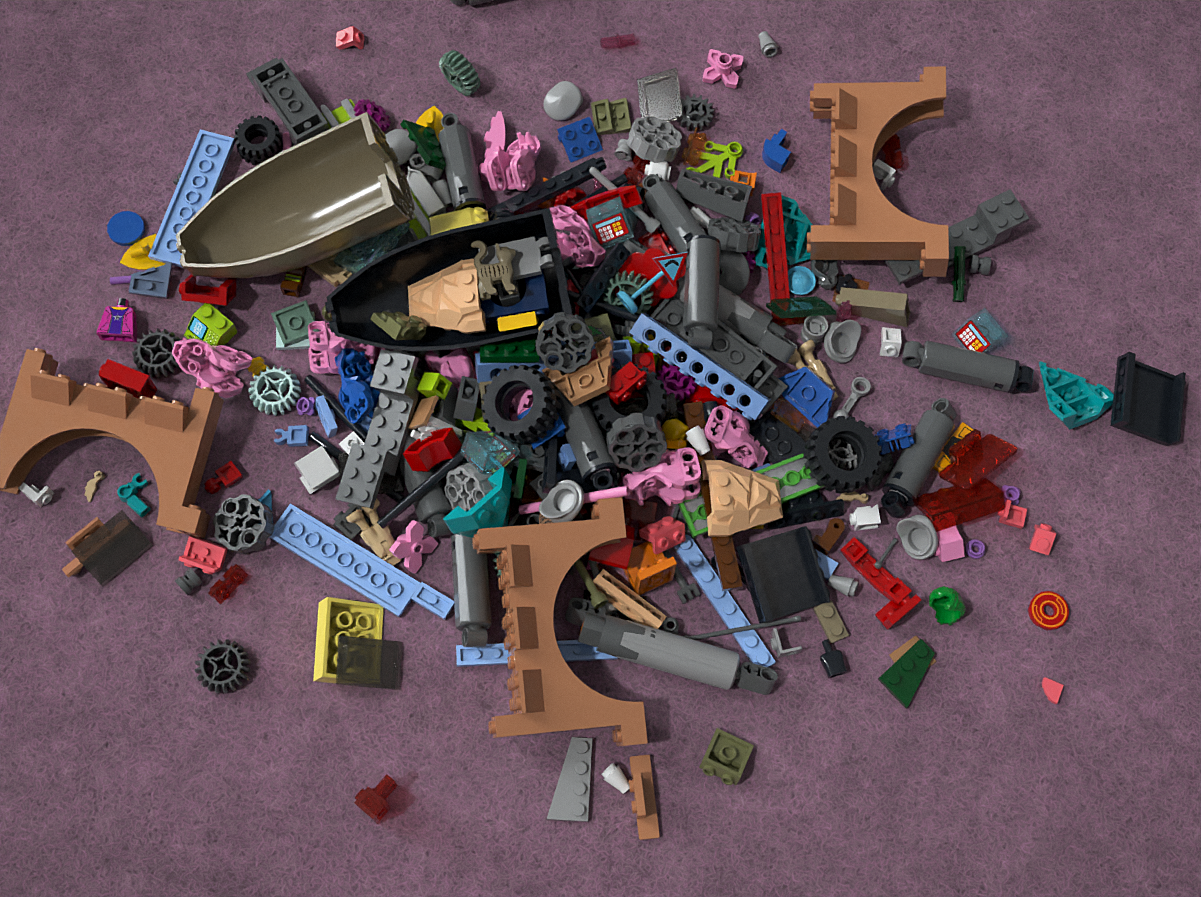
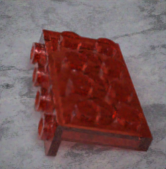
(955, 506)

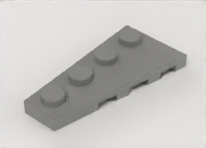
(573, 787)

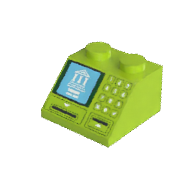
(210, 326)

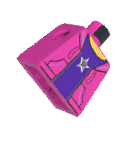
(118, 323)

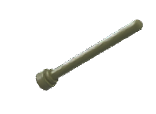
(598, 599)

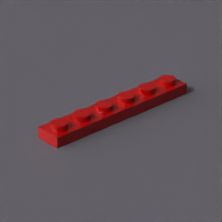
(775, 245)

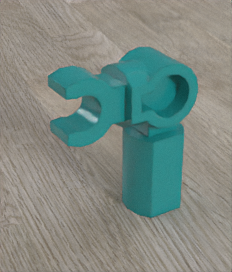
(127, 494)

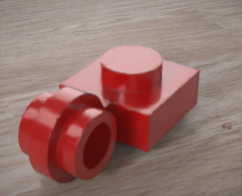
(227, 474)

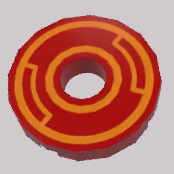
(1059, 607)

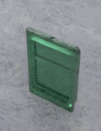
(800, 307)

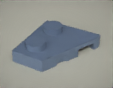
(152, 282)

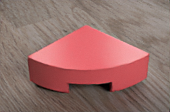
(1052, 689)

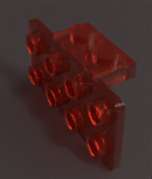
(975, 459)

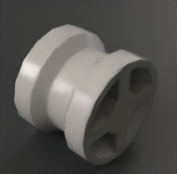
(623, 151)

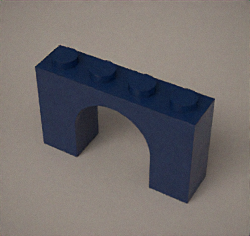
(534, 300)

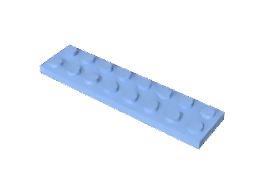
(192, 192)
(344, 560)

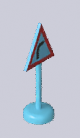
(670, 267)

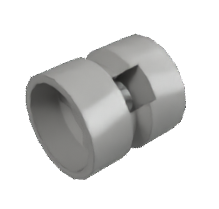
(814, 329)

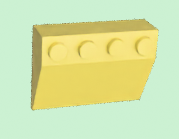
(457, 219)
(342, 618)

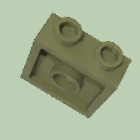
(400, 326)
(726, 757)

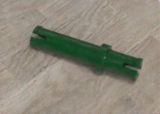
(959, 274)

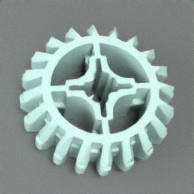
(285, 379)

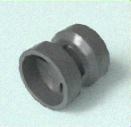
(979, 264)
(188, 581)

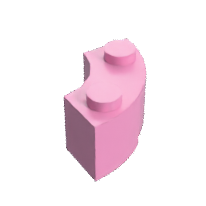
(949, 544)

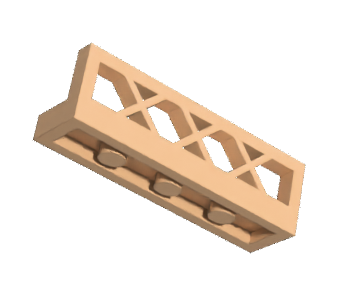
(626, 604)

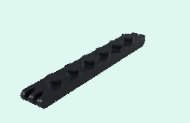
(552, 187)

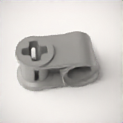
(431, 173)

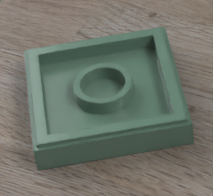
(293, 323)

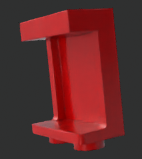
(208, 294)

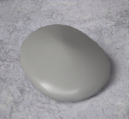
(562, 101)
(401, 144)
(841, 337)
(563, 502)
(918, 536)

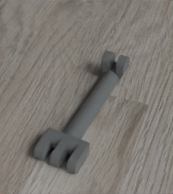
(685, 588)

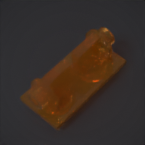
(691, 154)

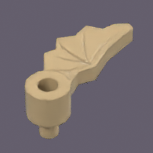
(92, 485)
(863, 498)

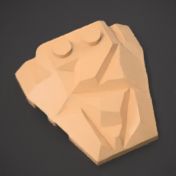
(449, 299)
(739, 498)

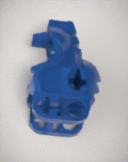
(355, 392)

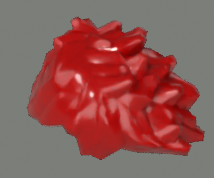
(570, 197)

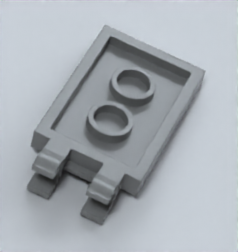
(527, 259)

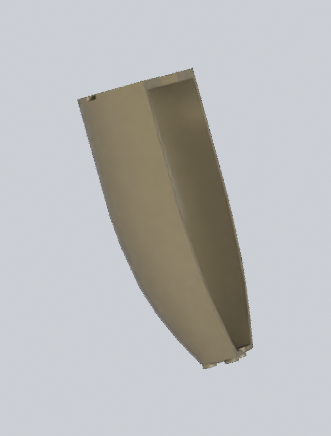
(300, 206)

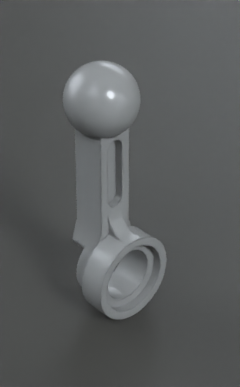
(855, 395)

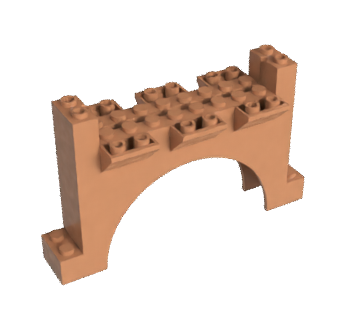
(860, 215)
(170, 436)
(542, 685)

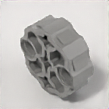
(654, 139)
(466, 486)

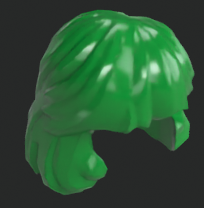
(947, 604)

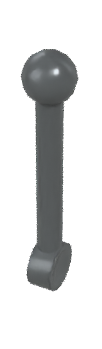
(878, 564)

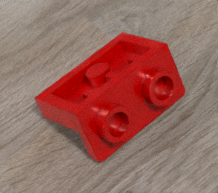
(657, 238)
(625, 382)
(893, 613)

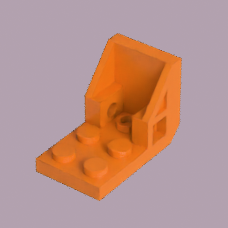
(648, 569)

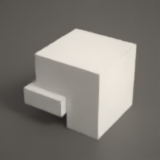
(317, 469)

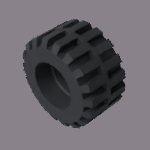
(254, 128)

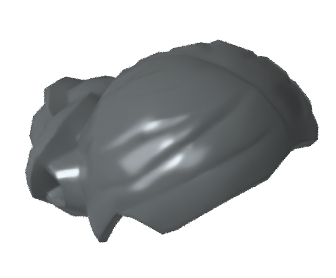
(820, 268)

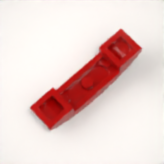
(629, 196)
(880, 578)

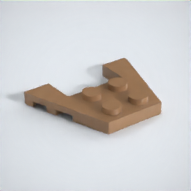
(588, 379)

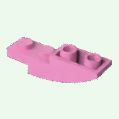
(493, 138)

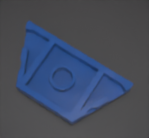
(809, 394)

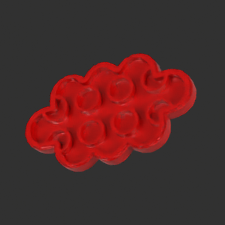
(648, 268)

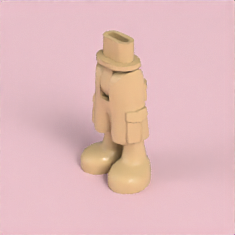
(816, 366)
(377, 538)

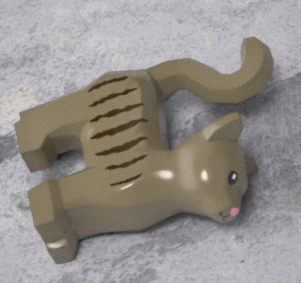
(494, 273)

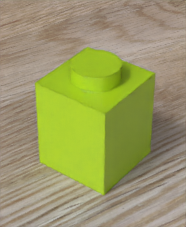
(434, 384)

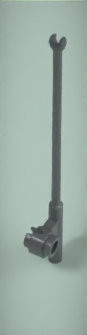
(728, 631)

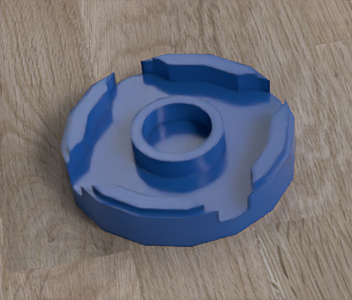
(125, 228)

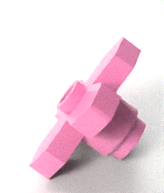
(722, 67)
(412, 545)

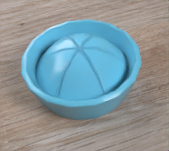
(801, 280)

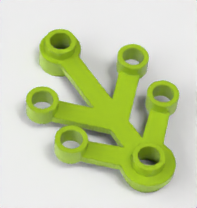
(717, 160)

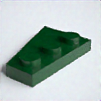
(427, 143)
(510, 351)
(518, 488)
(907, 672)

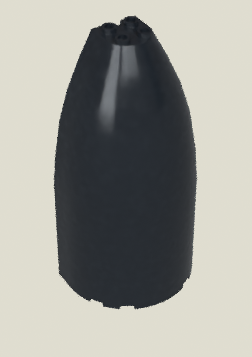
(385, 284)

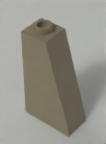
(877, 305)

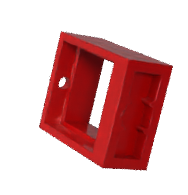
(124, 377)

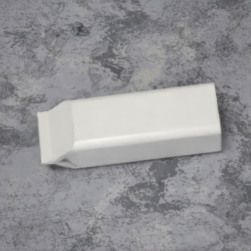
(425, 193)

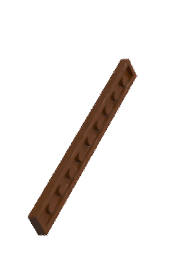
(722, 546)

